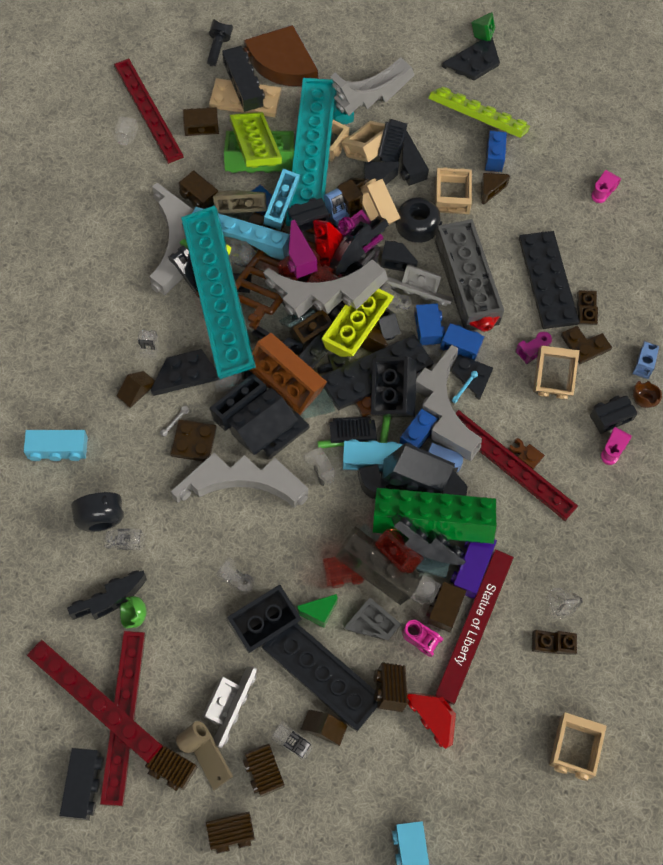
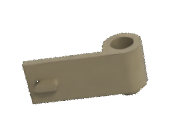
(199, 740)

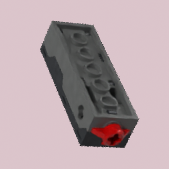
(469, 275)

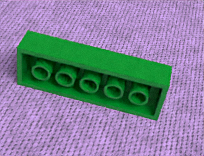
(452, 515)

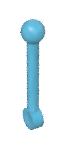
(474, 374)

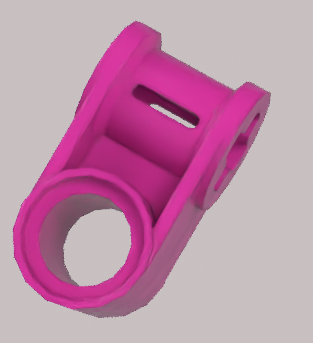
(605, 186)
(615, 444)
(423, 638)

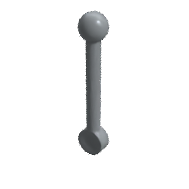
(184, 410)

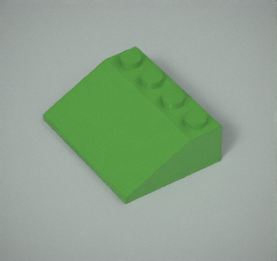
(234, 160)

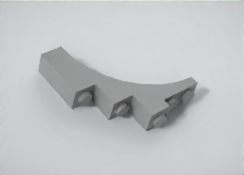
(366, 92)
(326, 295)
(448, 428)

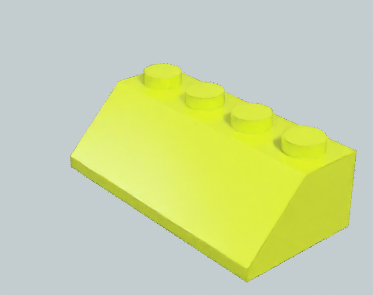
(354, 325)

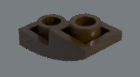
(587, 307)
(554, 642)

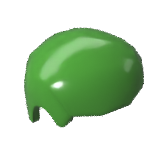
(133, 612)

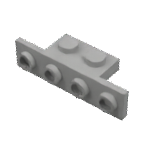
(421, 283)
(226, 702)

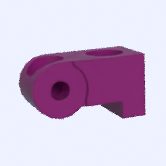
(529, 351)

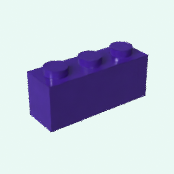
(473, 570)

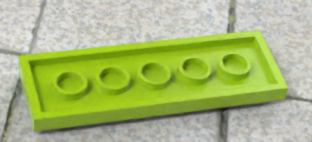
(476, 110)
(255, 140)

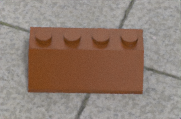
(286, 373)

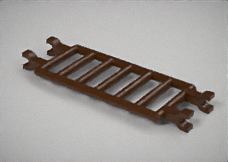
(260, 308)

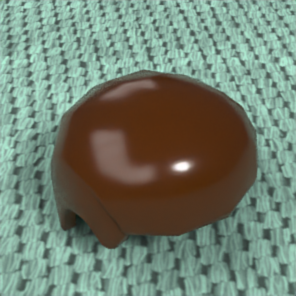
(647, 394)

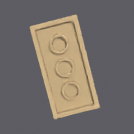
(225, 98)

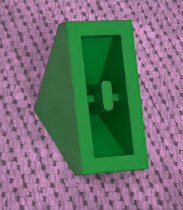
(484, 27)
(318, 610)

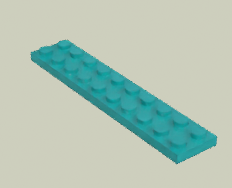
(313, 140)
(218, 293)

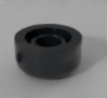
(418, 230)
(97, 511)

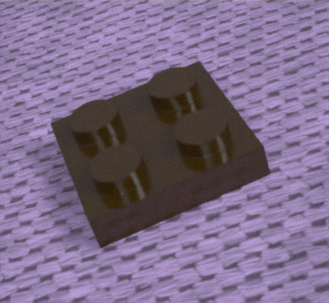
(193, 440)

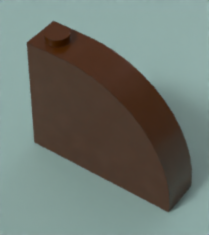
(281, 57)

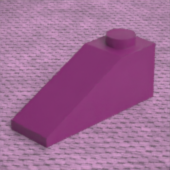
(301, 257)

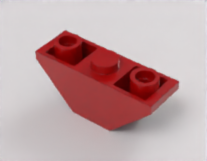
(327, 240)
(435, 715)

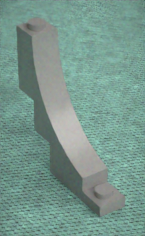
(172, 209)
(217, 475)

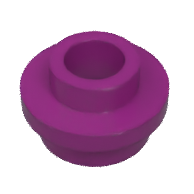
(346, 225)

